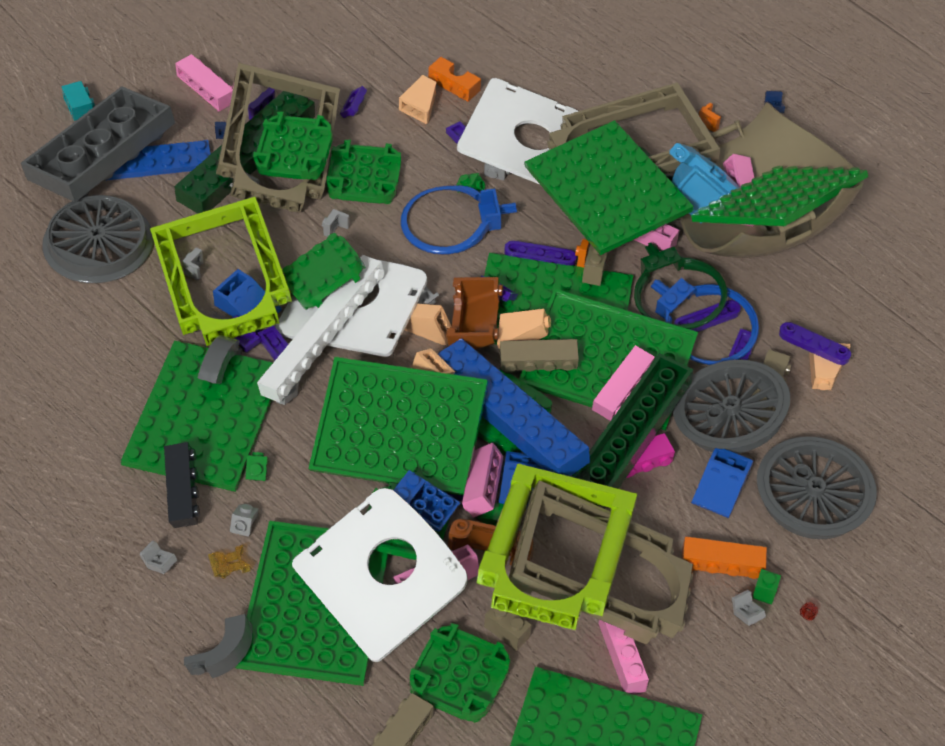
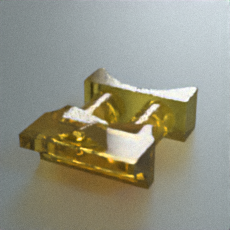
(219, 562)

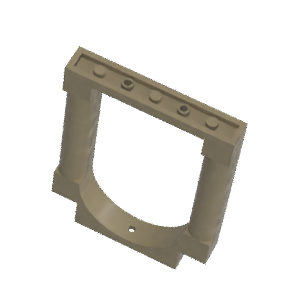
(665, 97)
(229, 158)
(653, 546)

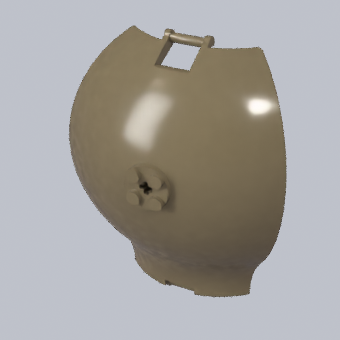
(769, 143)

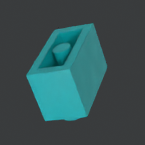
(77, 99)

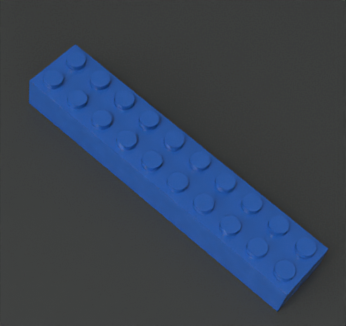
(519, 416)

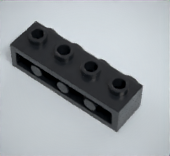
(181, 485)

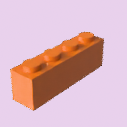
(724, 557)

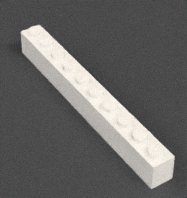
(318, 332)

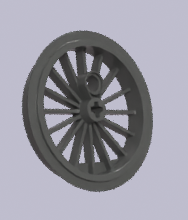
(104, 233)
(734, 407)
(815, 488)

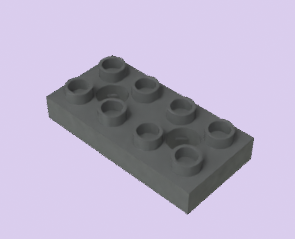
(98, 144)

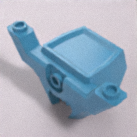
(699, 177)

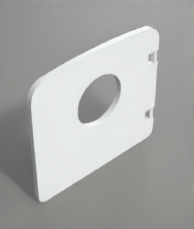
(492, 126)
(370, 325)
(372, 612)

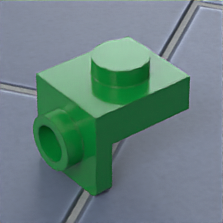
(472, 180)
(256, 467)

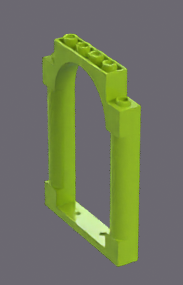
(188, 316)
(596, 592)

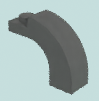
(217, 359)
(227, 653)

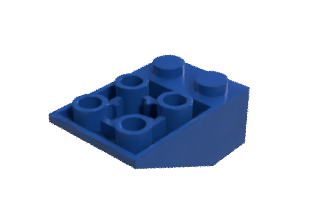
(239, 295)
(510, 464)
(722, 481)
(426, 500)

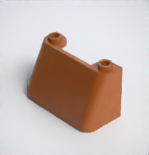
(475, 311)
(478, 536)

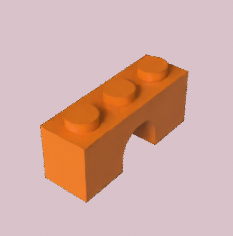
(463, 86)

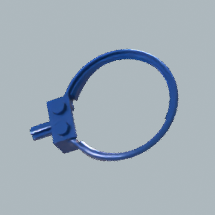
(489, 211)
(674, 296)

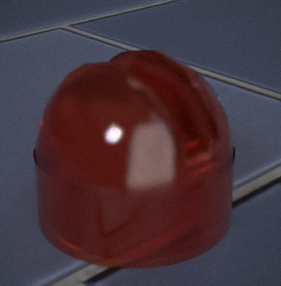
(811, 614)

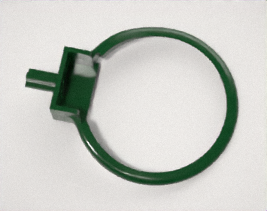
(660, 259)

